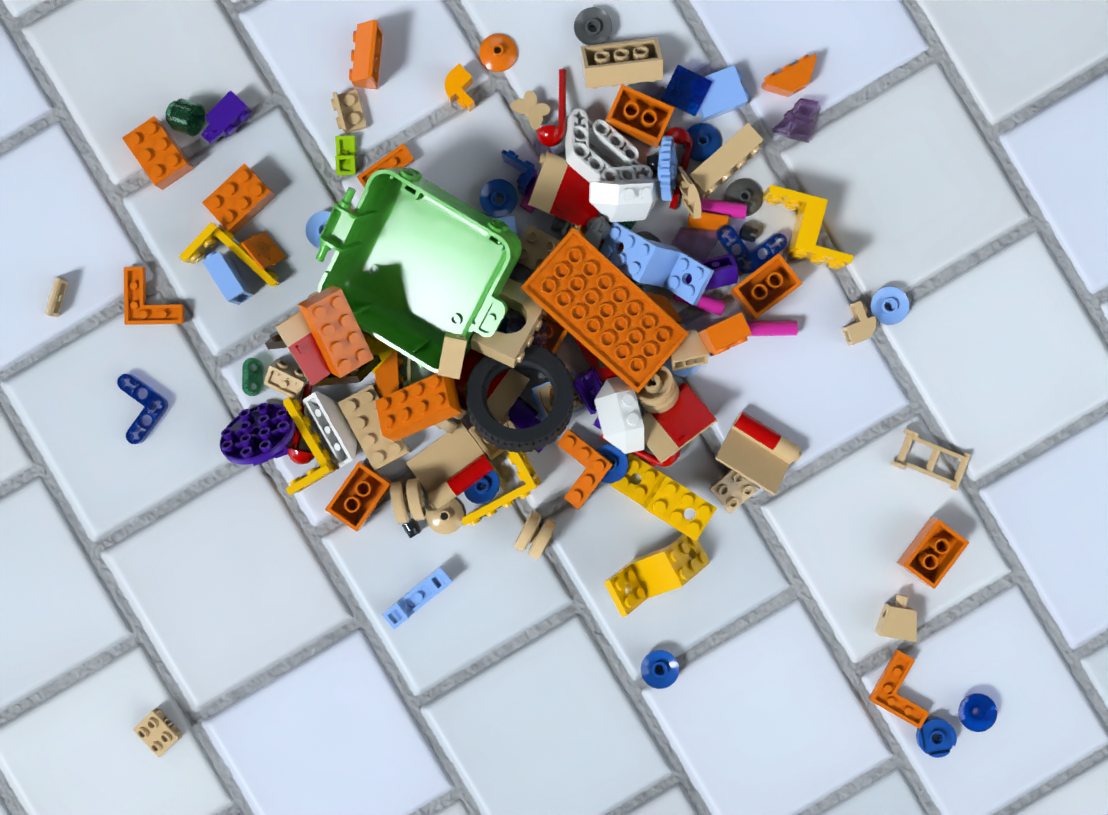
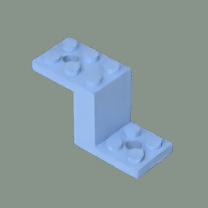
(656, 263)

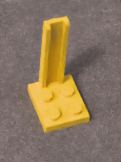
(207, 239)
(313, 441)
(525, 473)

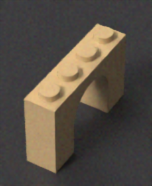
(510, 347)

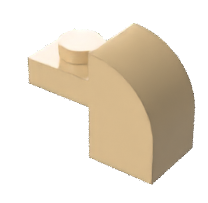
(863, 326)

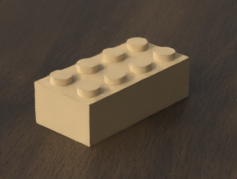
(622, 63)
(726, 159)
(364, 421)

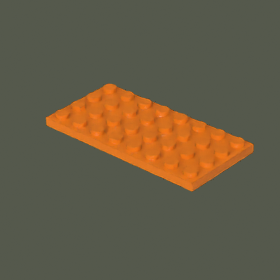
(604, 310)

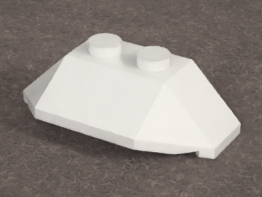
(624, 198)
(620, 416)
(332, 427)

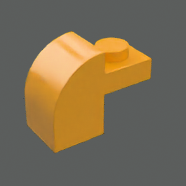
(455, 85)

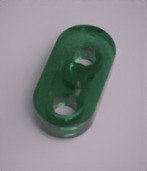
(250, 377)

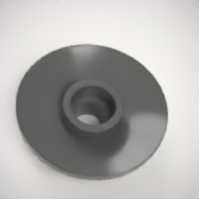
(592, 18)
(749, 187)

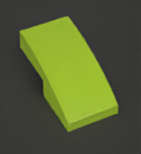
(346, 155)

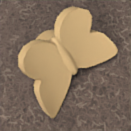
(531, 108)

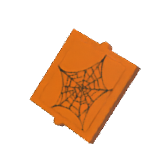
(263, 250)

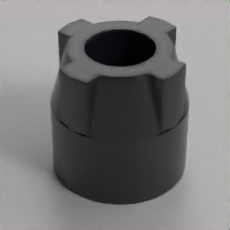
(652, 162)
(748, 233)
(411, 528)

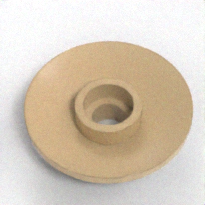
(449, 525)

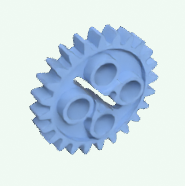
(667, 168)

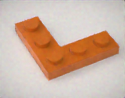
(397, 158)
(135, 307)
(596, 467)
(886, 690)

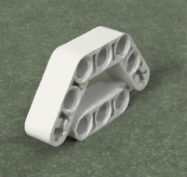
(608, 141)

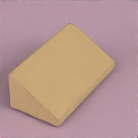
(56, 297)

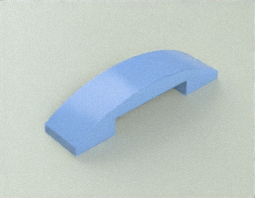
(417, 597)

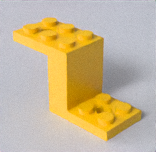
(806, 226)
(665, 498)
(656, 573)

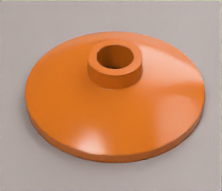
(501, 61)

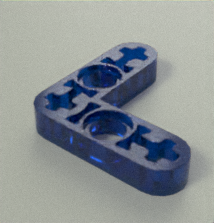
(752, 255)
(148, 403)

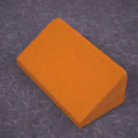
(708, 221)

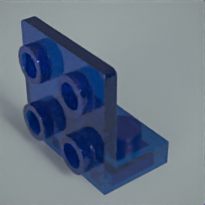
(686, 90)
(527, 168)

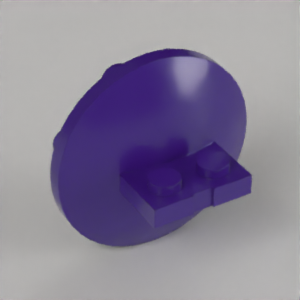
(258, 435)

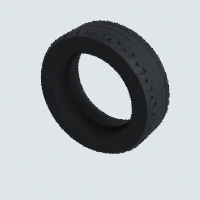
(528, 438)

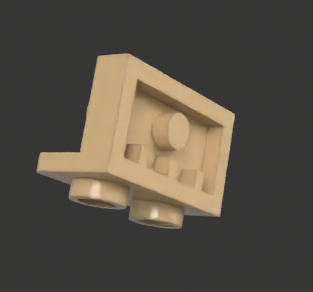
(350, 111)
(285, 379)

